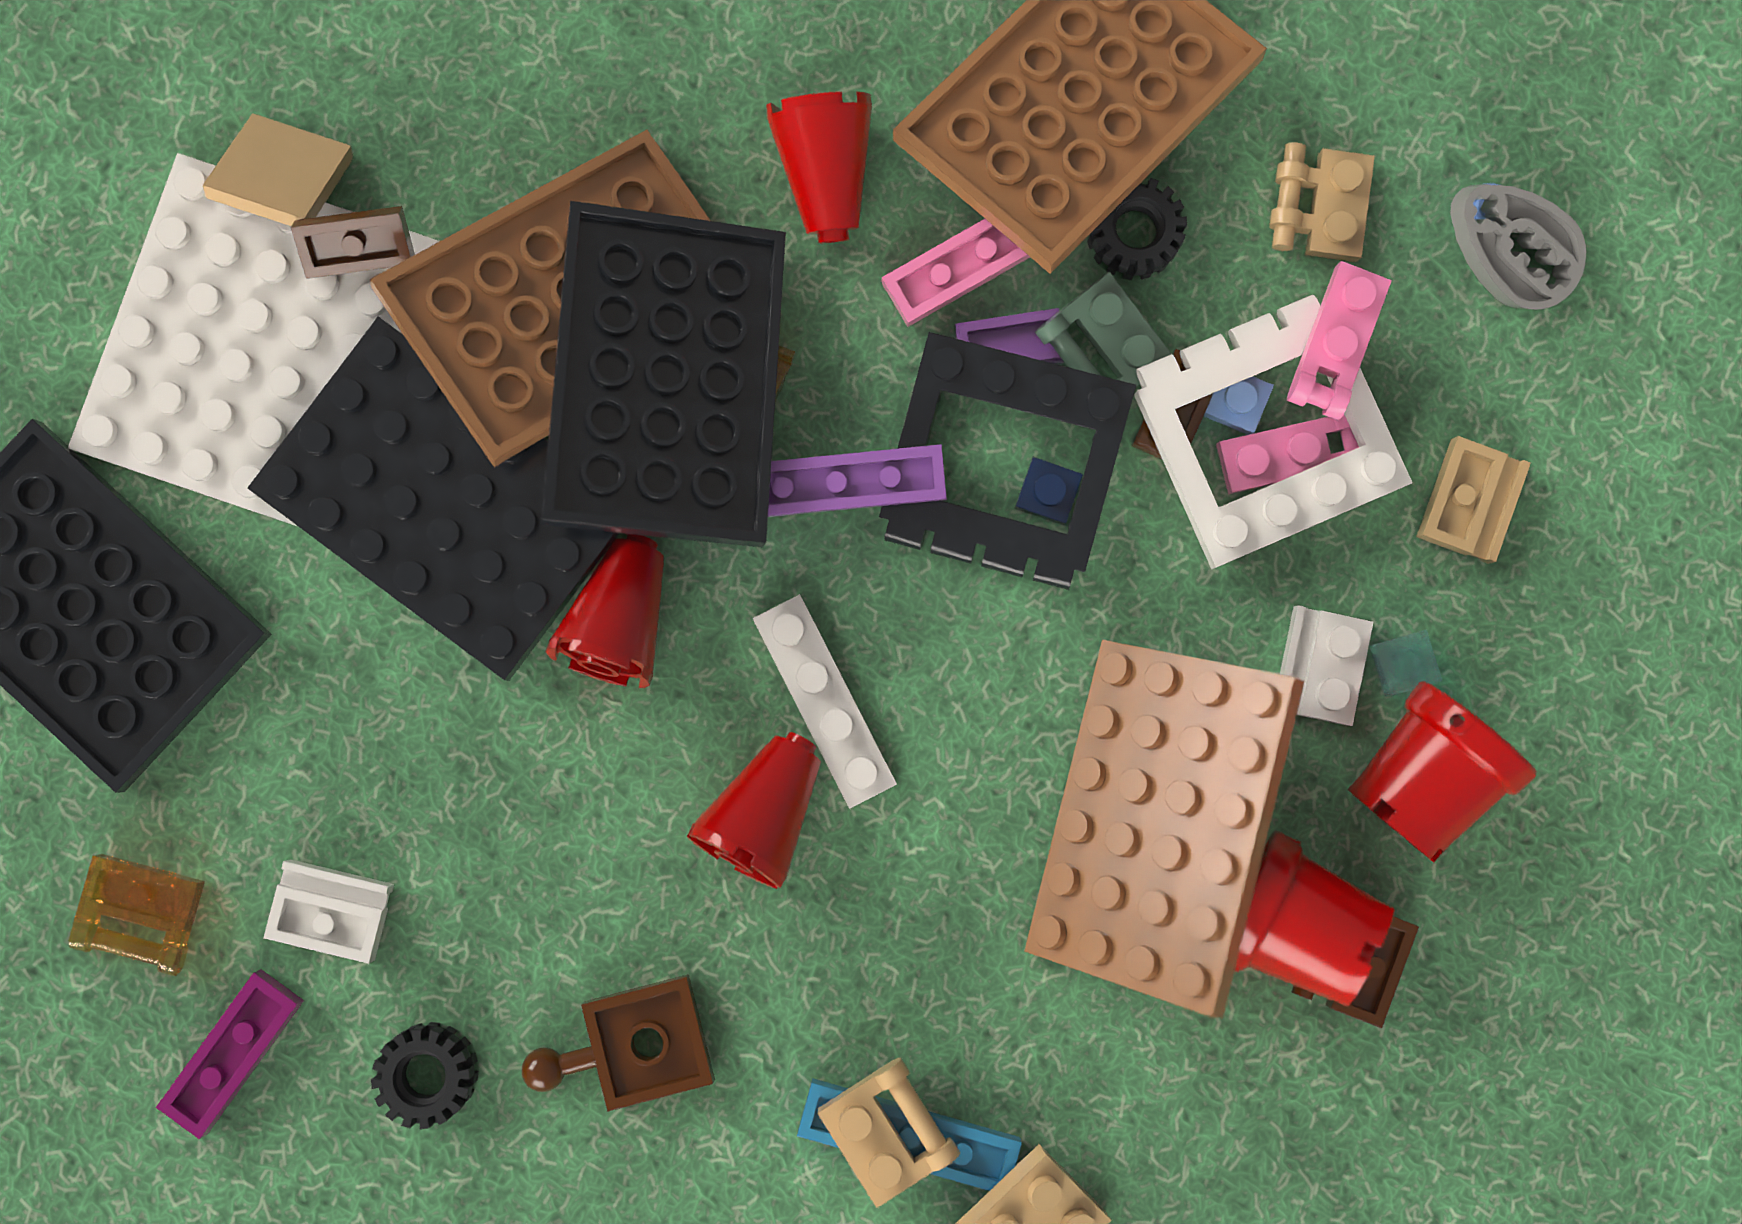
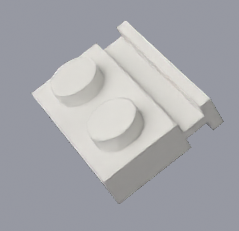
(1330, 658)
(328, 911)

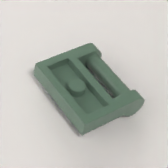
(1112, 328)

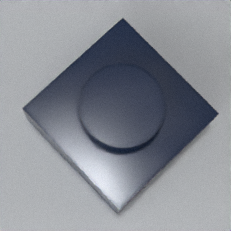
(1048, 491)

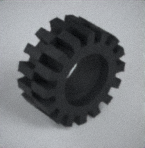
(1157, 254)
(393, 1081)

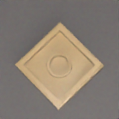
(278, 171)

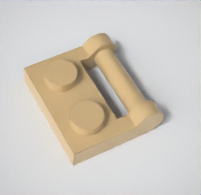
(872, 1141)

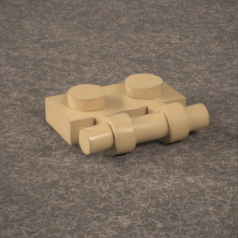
(1337, 207)

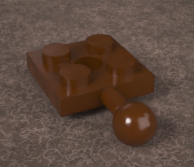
(622, 1071)

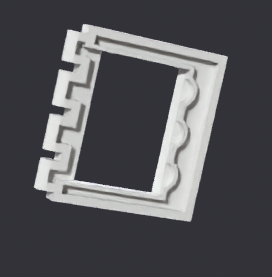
(1290, 503)

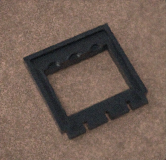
(1028, 387)

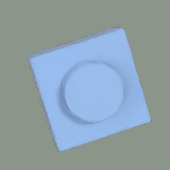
(1240, 404)

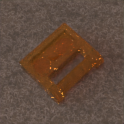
(140, 897)

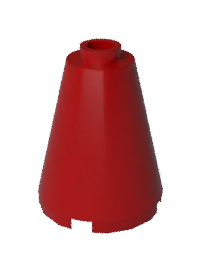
(824, 158)
(615, 616)
(762, 811)

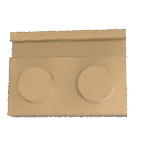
(1473, 499)

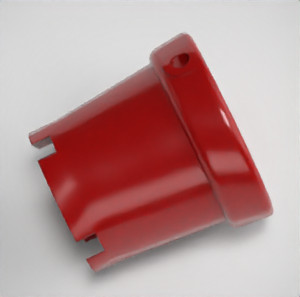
(1439, 772)
(1311, 924)

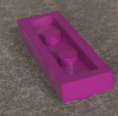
(229, 1054)

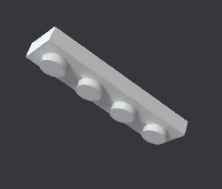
(824, 701)

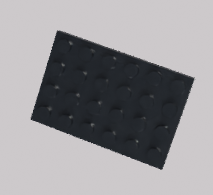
(664, 377)
(420, 510)
(103, 614)

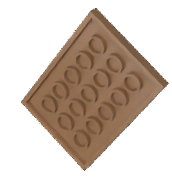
(1074, 111)
(490, 295)
(1164, 823)

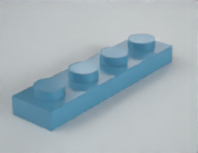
(984, 1152)

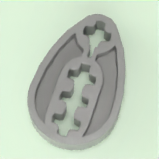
(1541, 227)

